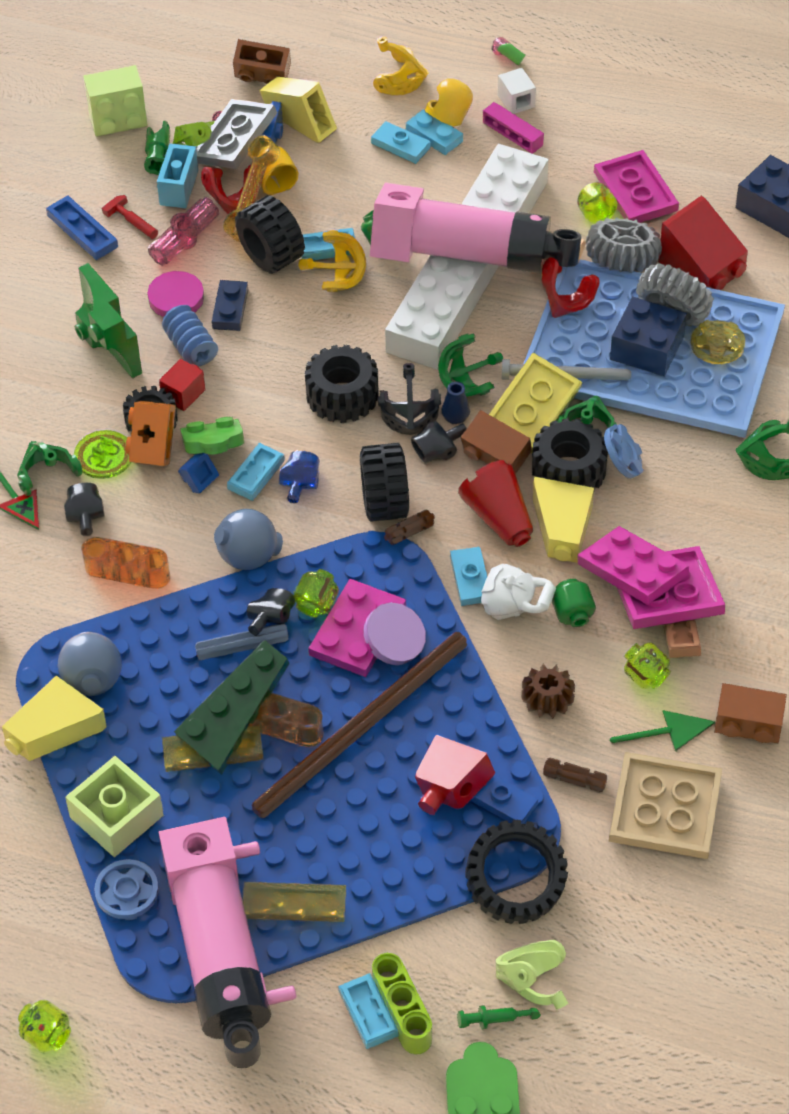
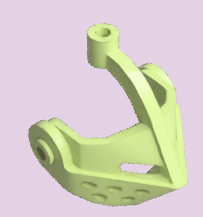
(523, 964)

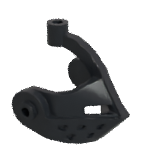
(409, 409)

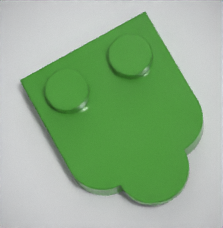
(212, 437)
(482, 1083)

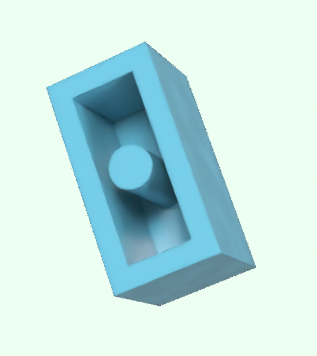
(177, 175)

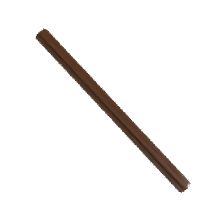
(358, 725)

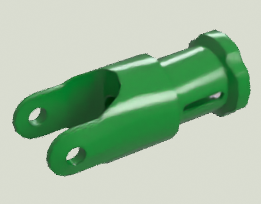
(156, 148)

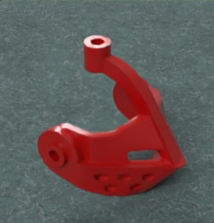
(212, 182)
(567, 304)

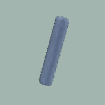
(240, 642)

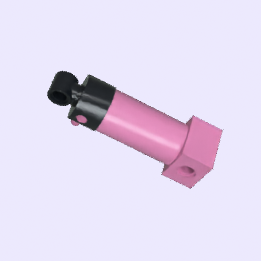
(464, 232)
(217, 936)

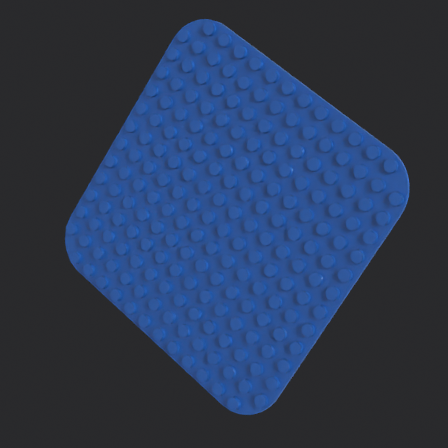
(346, 824)

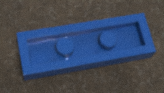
(82, 227)

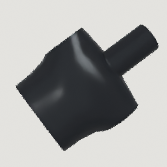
(436, 443)
(83, 506)
(271, 608)

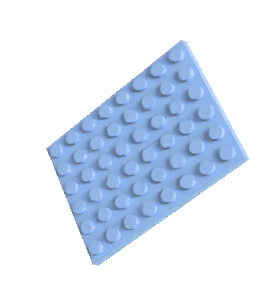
(692, 390)

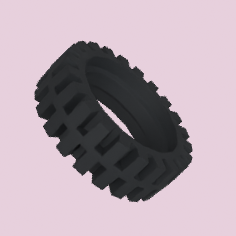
(535, 838)

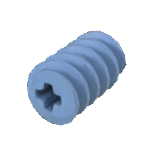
(189, 335)

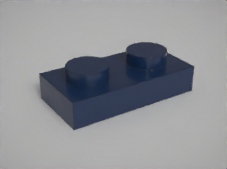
(230, 305)

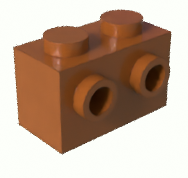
(260, 61)
(495, 441)
(750, 713)

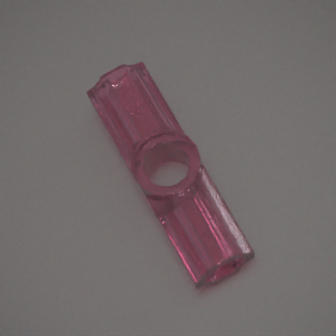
(183, 231)

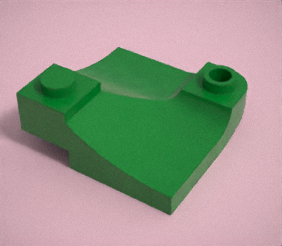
(101, 322)

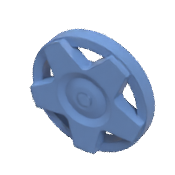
(623, 451)
(126, 889)

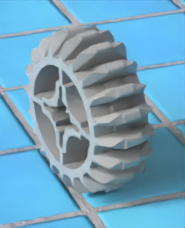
(623, 244)
(677, 291)

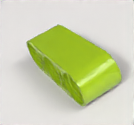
(405, 1017)

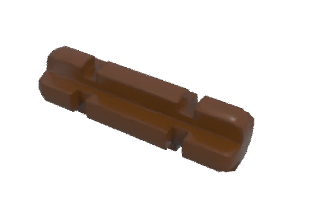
(409, 527)
(575, 774)

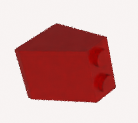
(702, 245)

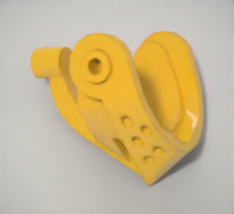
(398, 82)
(341, 242)

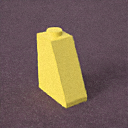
(302, 106)
(562, 516)
(52, 721)

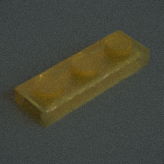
(180, 757)
(294, 901)

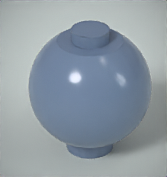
(247, 539)
(90, 663)

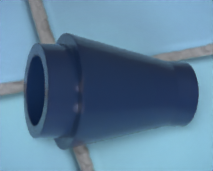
(455, 405)

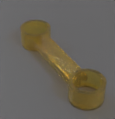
(253, 179)

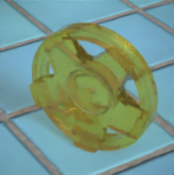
(717, 338)

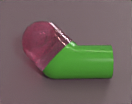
(503, 46)

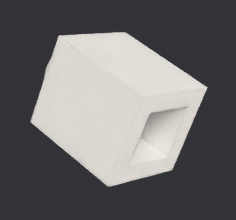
(516, 91)

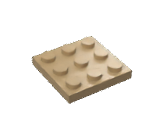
(665, 805)

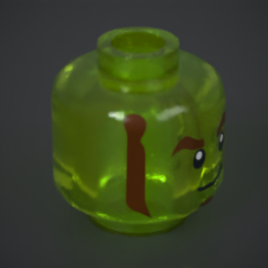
(316, 593)
(647, 665)

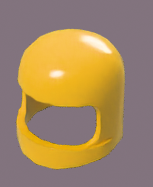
(453, 102)
(283, 170)

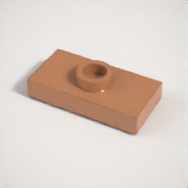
(682, 639)

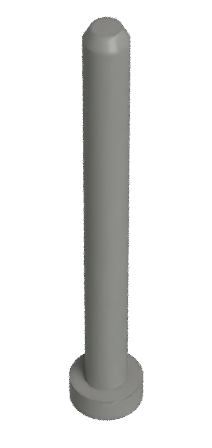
(577, 372)

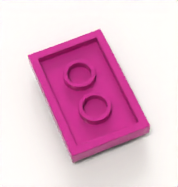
(637, 187)
(633, 565)
(342, 633)

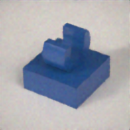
(198, 472)

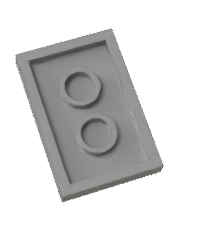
(234, 132)

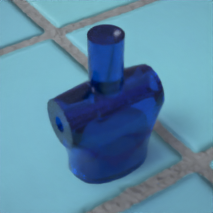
(300, 473)

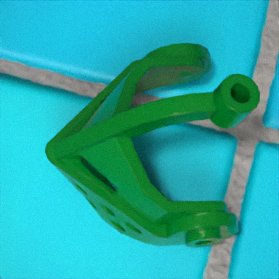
(459, 371)
(587, 410)
(50, 454)
(767, 466)

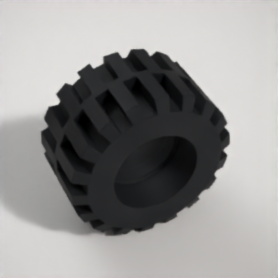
(270, 234)
(345, 400)
(575, 441)
(384, 482)

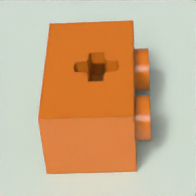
(159, 419)

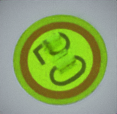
(102, 454)

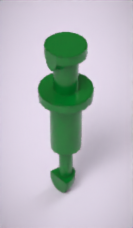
(490, 1016)

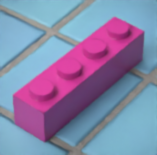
(513, 127)

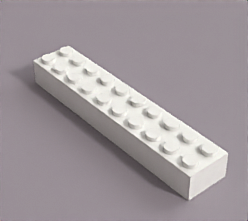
(451, 287)

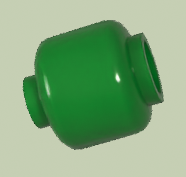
(573, 603)

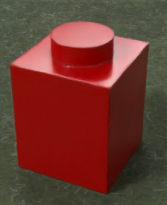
(184, 382)

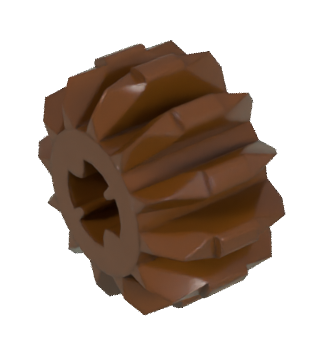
(548, 691)

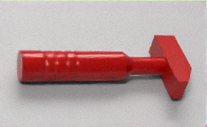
(117, 204)

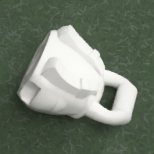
(510, 591)

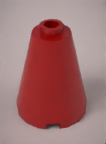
(499, 502)

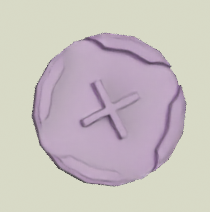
(394, 633)

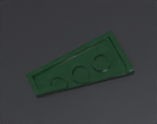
(223, 717)

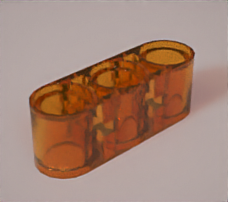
(126, 562)
(291, 724)

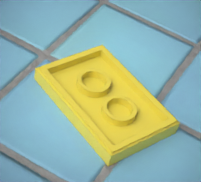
(536, 397)

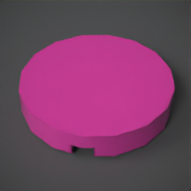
(173, 290)

